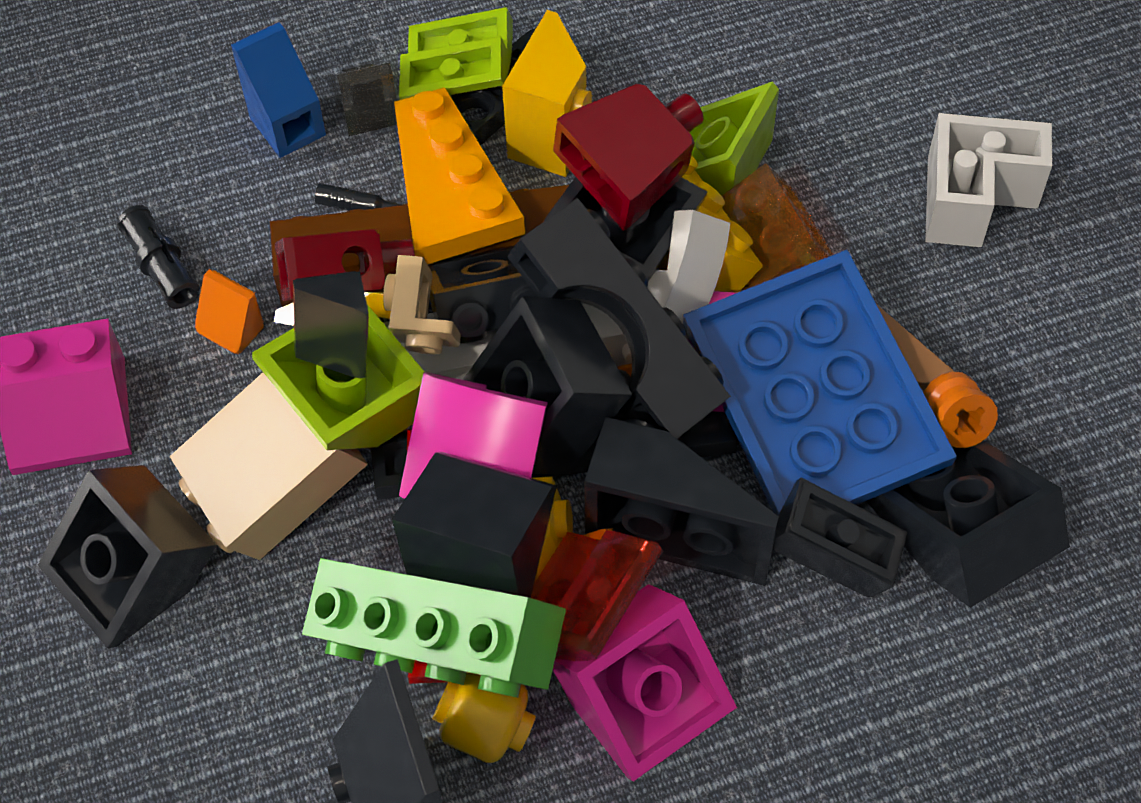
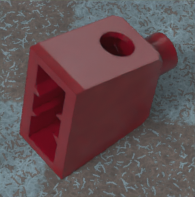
(628, 148)
(323, 256)

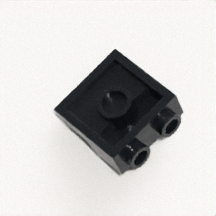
(476, 291)

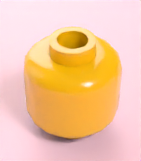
(482, 720)

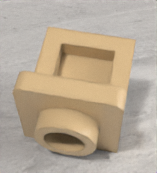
(408, 300)

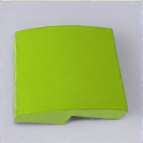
(457, 54)

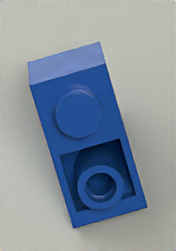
(278, 90)

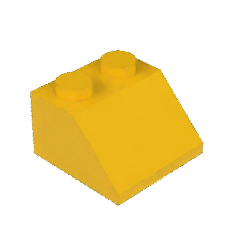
(540, 89)

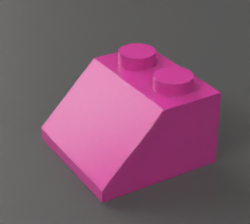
(63, 397)
(648, 685)

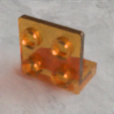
(776, 222)

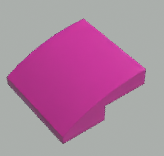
(472, 425)

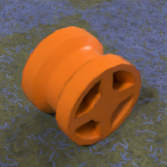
(959, 394)

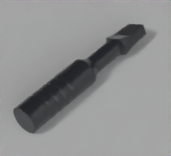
(348, 199)

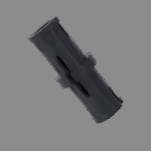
(158, 257)

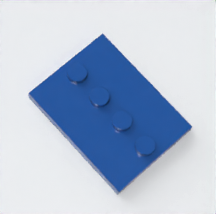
(819, 385)

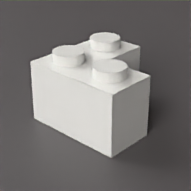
(979, 166)

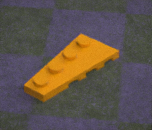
(450, 182)

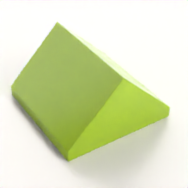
(735, 136)

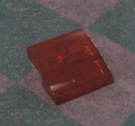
(595, 586)

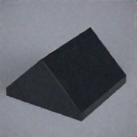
(474, 525)

